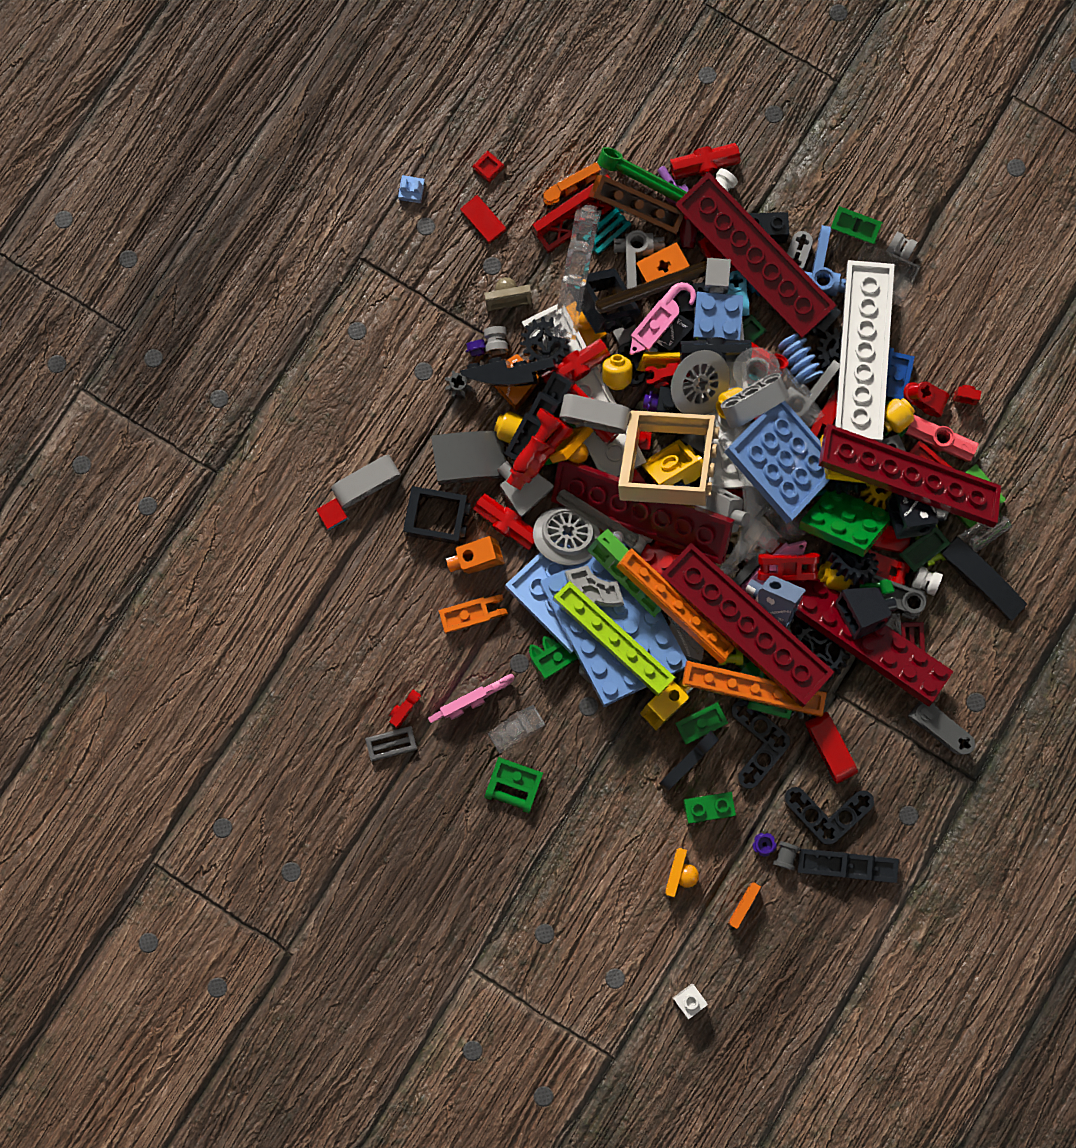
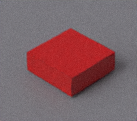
(488, 166)

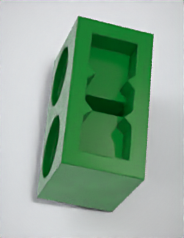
(857, 225)
(709, 808)

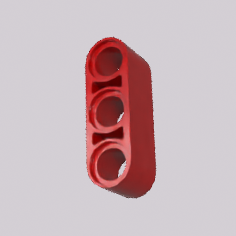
(831, 747)

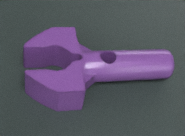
(663, 172)

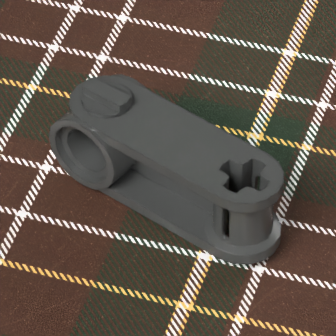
(901, 594)
(941, 728)

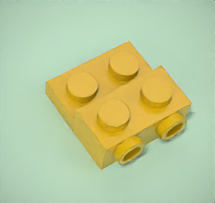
(674, 464)

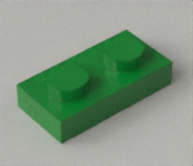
(701, 723)

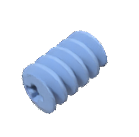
(799, 359)

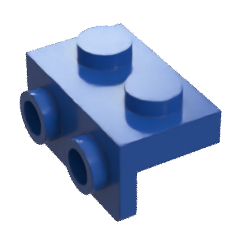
(898, 374)

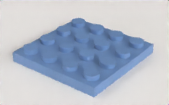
(780, 460)

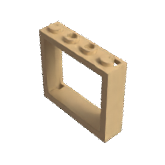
(668, 423)

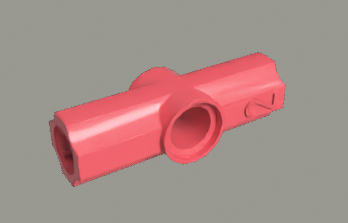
(956, 444)

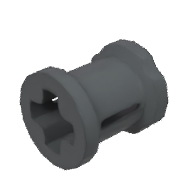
(786, 856)

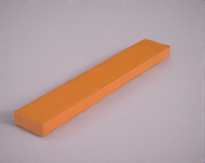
(674, 605)
(747, 688)

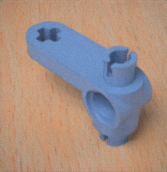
(835, 283)

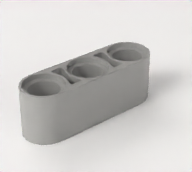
(754, 400)
(595, 414)
(365, 481)

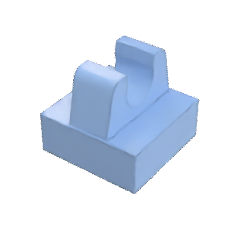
(411, 189)

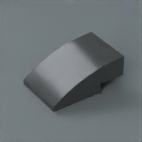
(467, 456)

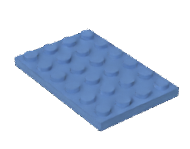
(606, 673)

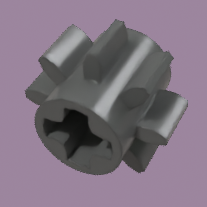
(461, 390)

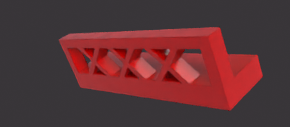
(562, 213)

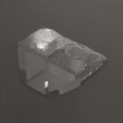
(516, 728)

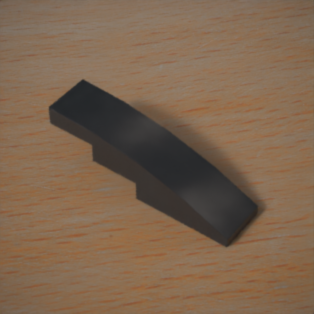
(550, 400)
(983, 578)
(849, 865)

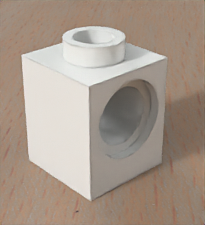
(690, 1001)

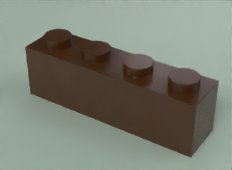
(636, 204)

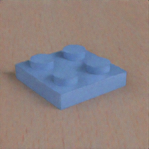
(718, 316)

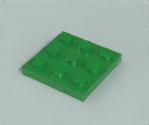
(846, 522)

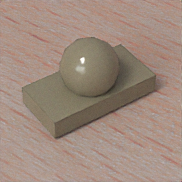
(507, 295)

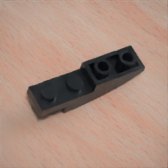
(500, 373)

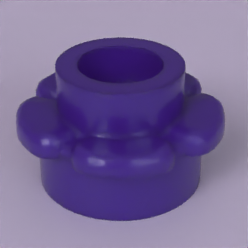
(476, 348)
(651, 402)
(770, 847)

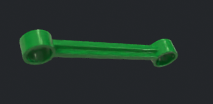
(613, 161)

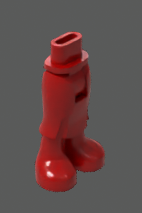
(537, 451)

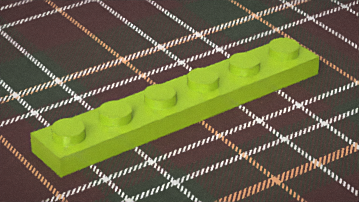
(613, 638)

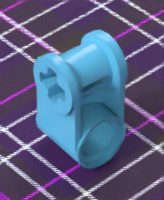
(741, 290)

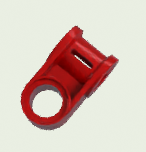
(926, 397)

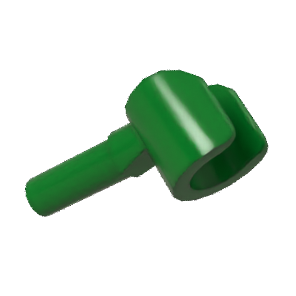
(885, 585)

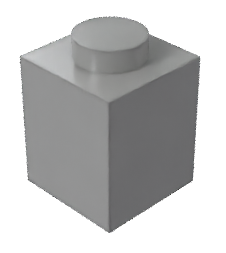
(717, 275)

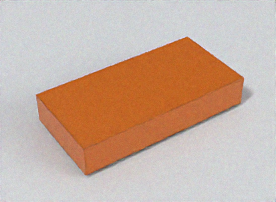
(744, 905)

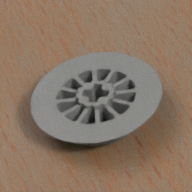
(720, 380)
(551, 549)

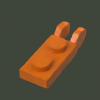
(570, 184)
(470, 613)

